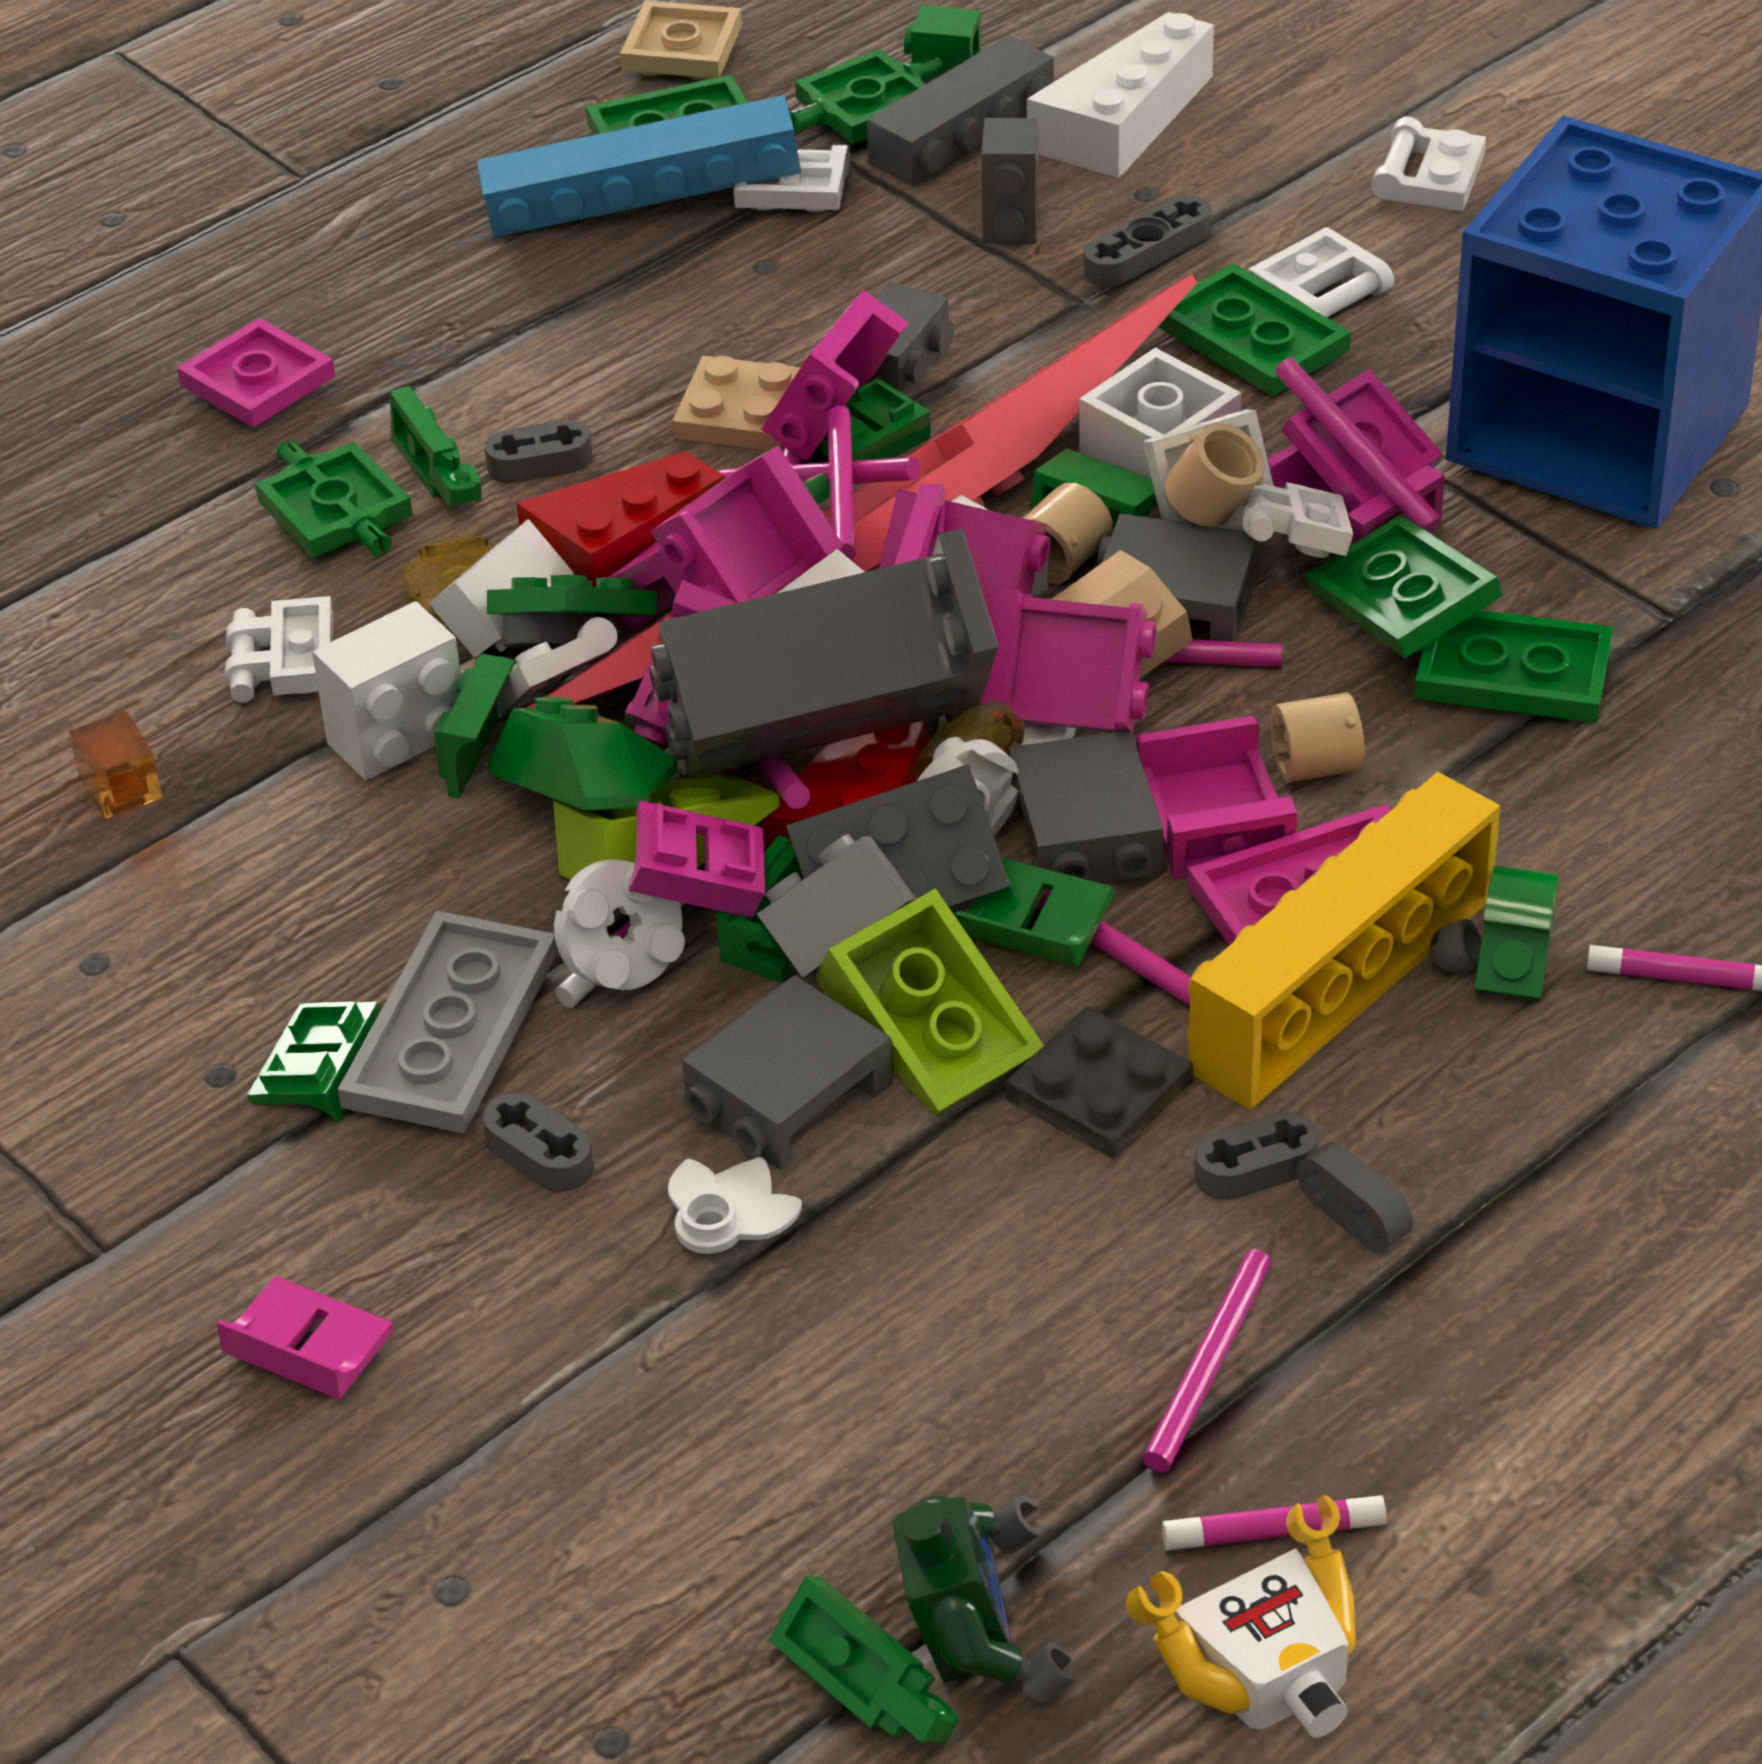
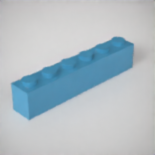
(638, 166)

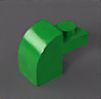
(1517, 932)

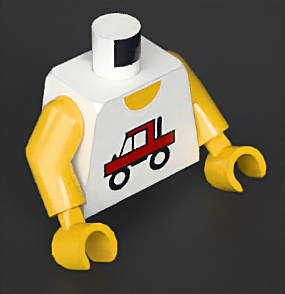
(1267, 1638)

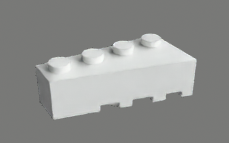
(1124, 96)

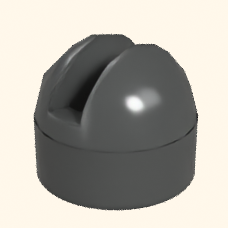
(1456, 947)

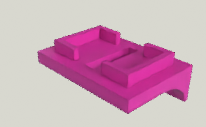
(668, 860)
(280, 1320)

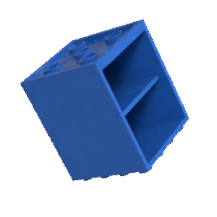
(1607, 320)

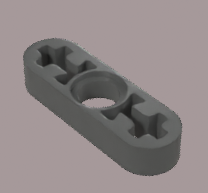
(1121, 254)

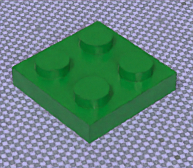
(572, 596)

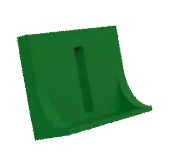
(894, 416)
(469, 725)
(1063, 925)
(315, 1055)

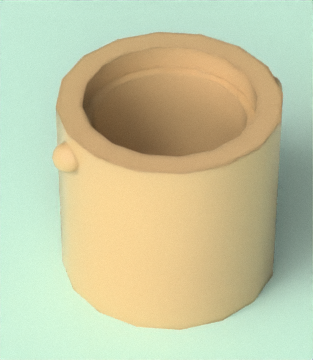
(1214, 474)
(1075, 525)
(1317, 737)

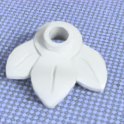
(728, 1205)

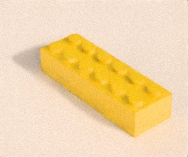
(1340, 939)

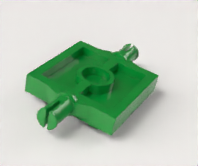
(858, 90)
(333, 499)

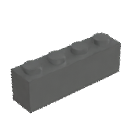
(949, 112)

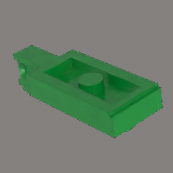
(430, 451)
(861, 1664)

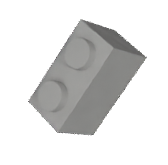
(833, 902)

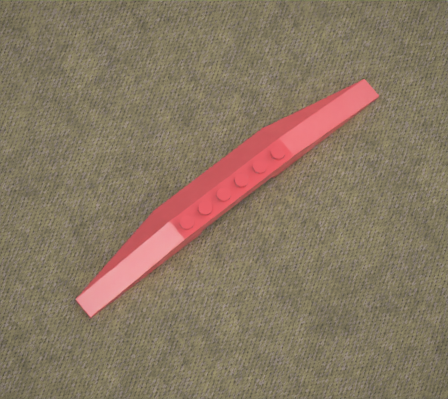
(965, 458)

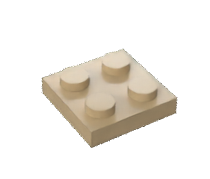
(681, 40)
(732, 402)

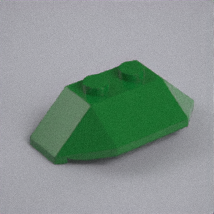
(579, 756)

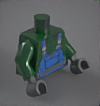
(958, 1593)

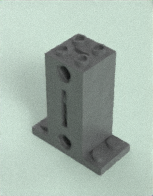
(825, 661)

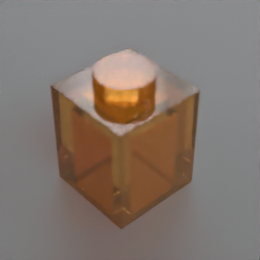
(115, 764)

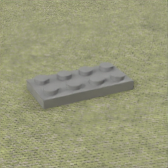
(448, 1022)

